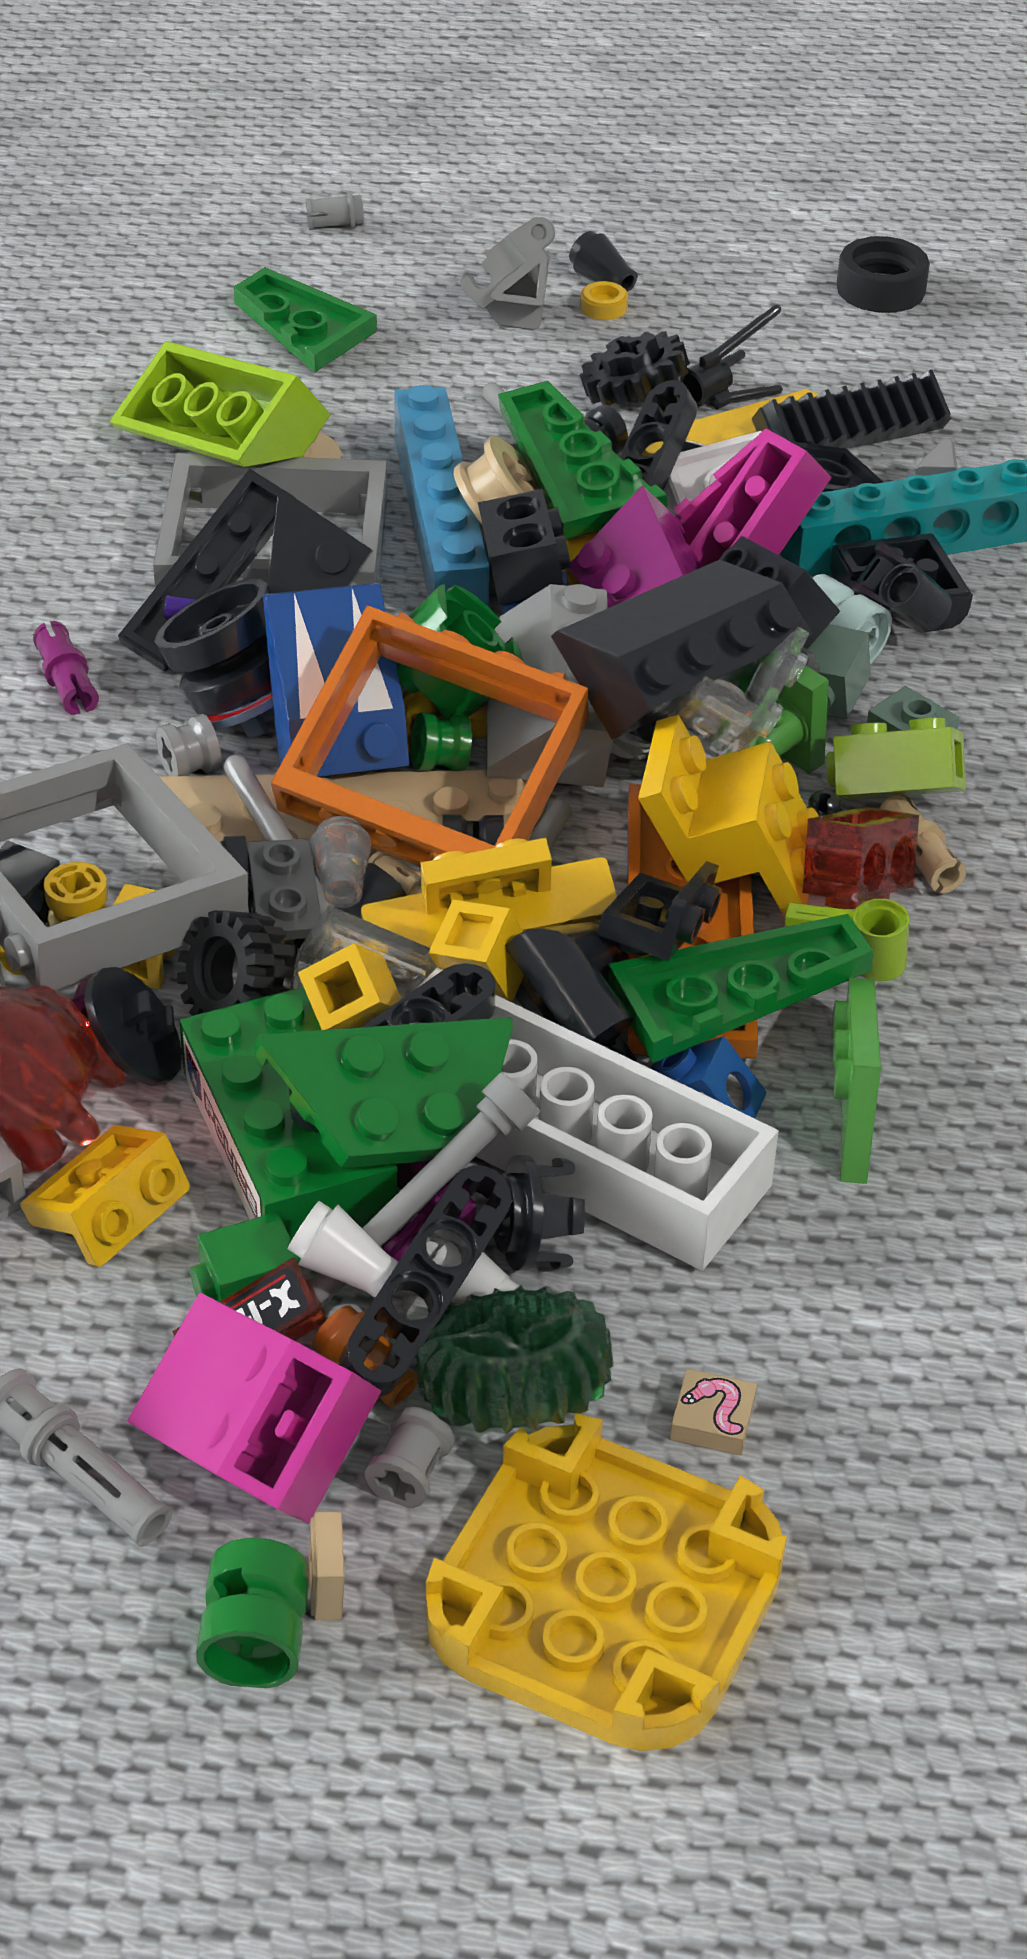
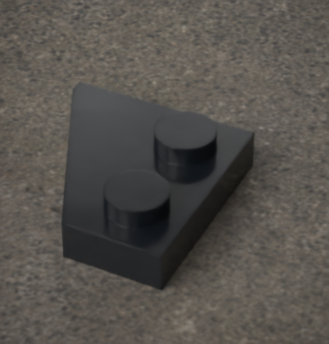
(311, 550)

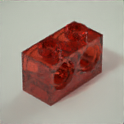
(859, 855)

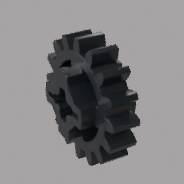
(633, 368)

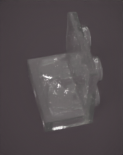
(733, 720)

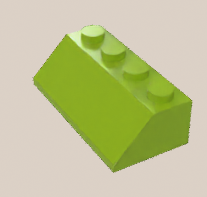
(221, 407)

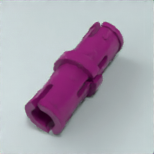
(65, 668)

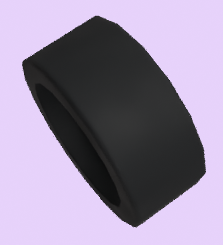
(882, 293)

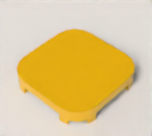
(605, 1587)

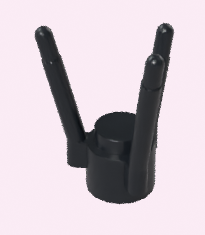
(712, 377)

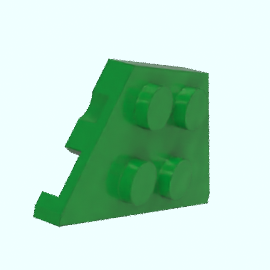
(388, 1088)

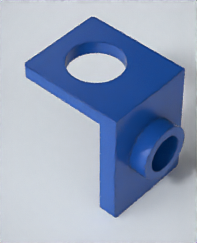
(707, 1069)

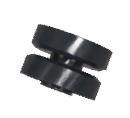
(220, 647)

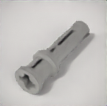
(56, 1441)

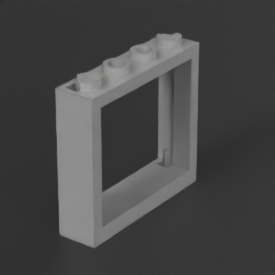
(317, 482)
(133, 928)

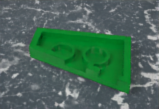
(303, 318)

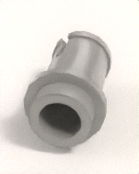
(338, 211)

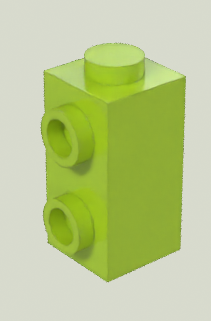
(897, 762)

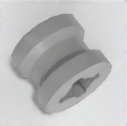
(189, 747)

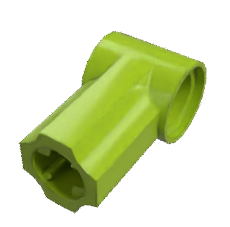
(881, 923)

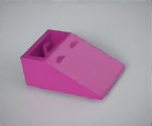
(254, 1407)

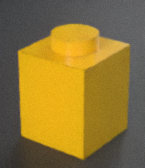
(349, 987)

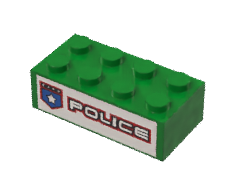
(251, 1121)

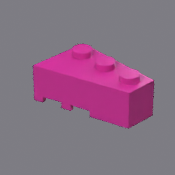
(755, 496)

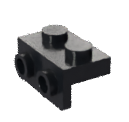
(661, 916)

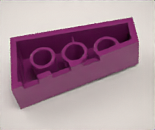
(635, 551)

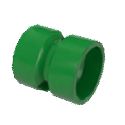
(253, 1613)

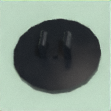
(133, 1026)

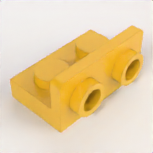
(110, 1191)

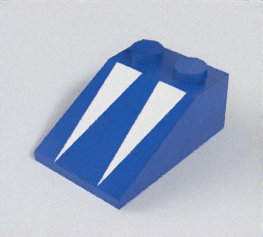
(304, 642)

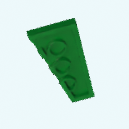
(570, 459)
(735, 981)

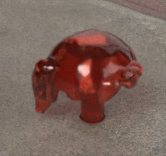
(45, 1073)

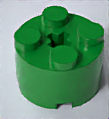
(474, 620)

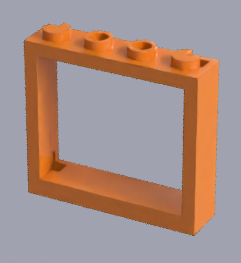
(455, 660)

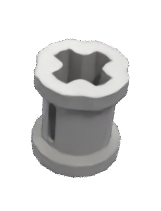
(409, 1457)

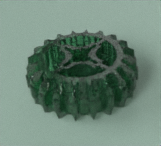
(515, 1359)

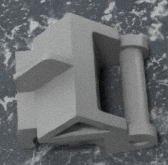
(517, 276)

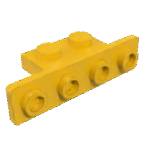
(511, 876)

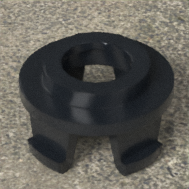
(537, 1214)

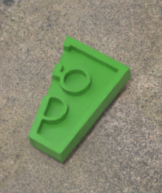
(856, 1075)

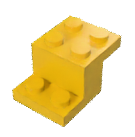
(727, 810)

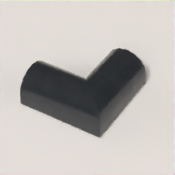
(925, 551)
(571, 976)

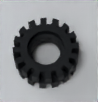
(212, 958)

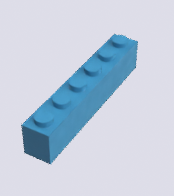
(442, 521)

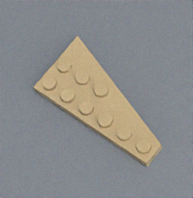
(417, 792)

